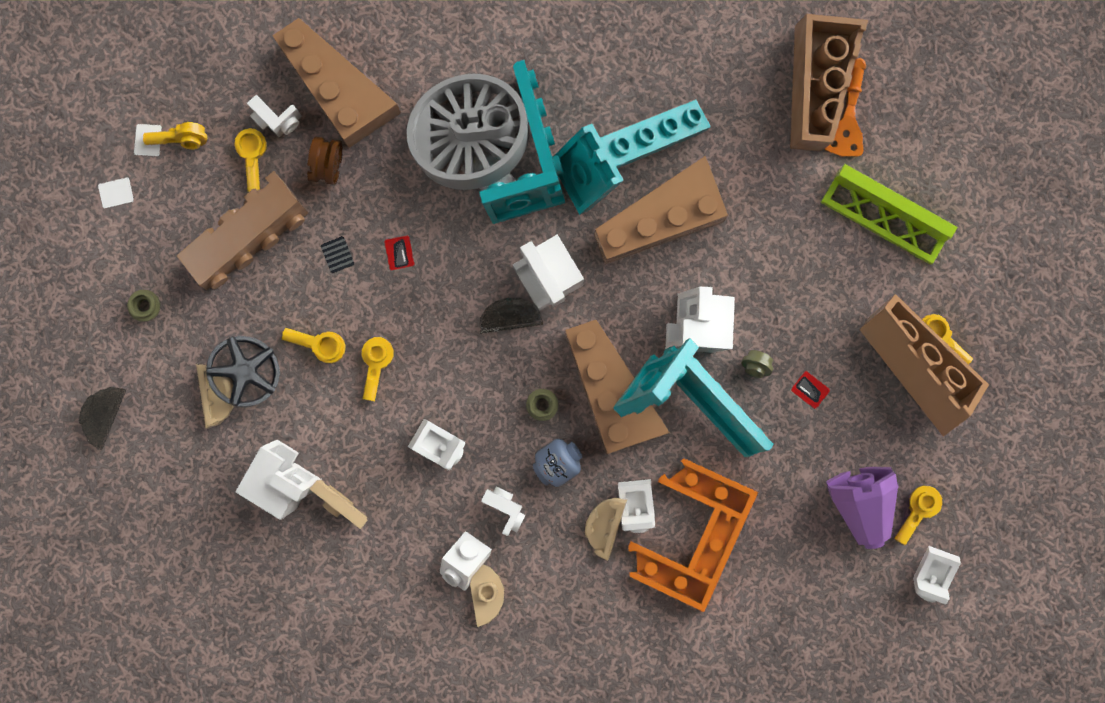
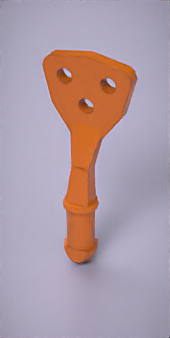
(848, 121)

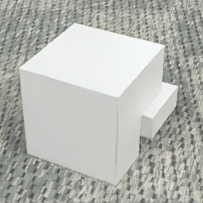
(548, 272)
(704, 319)
(276, 481)

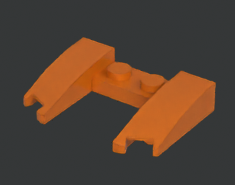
(731, 508)

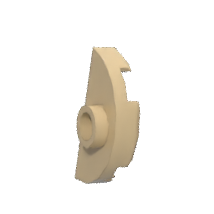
(214, 409)
(338, 504)
(604, 524)
(486, 594)

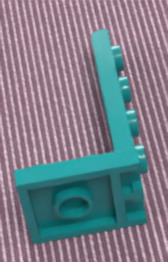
(593, 161)
(530, 191)
(680, 367)

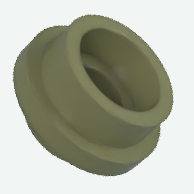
(134, 305)
(757, 364)
(542, 394)

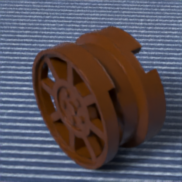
(324, 160)

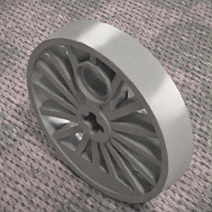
(468, 131)

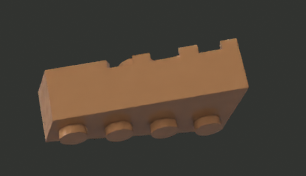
(821, 75)
(341, 90)
(667, 213)
(243, 233)
(924, 364)
(604, 382)

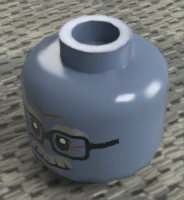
(557, 462)

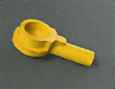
(188, 134)
(251, 146)
(942, 329)
(327, 346)
(377, 355)
(923, 503)

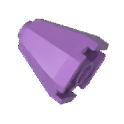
(866, 503)

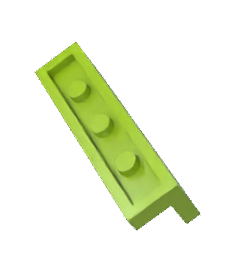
(894, 204)

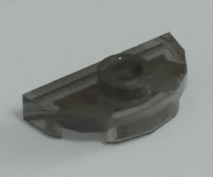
(509, 314)
(99, 414)

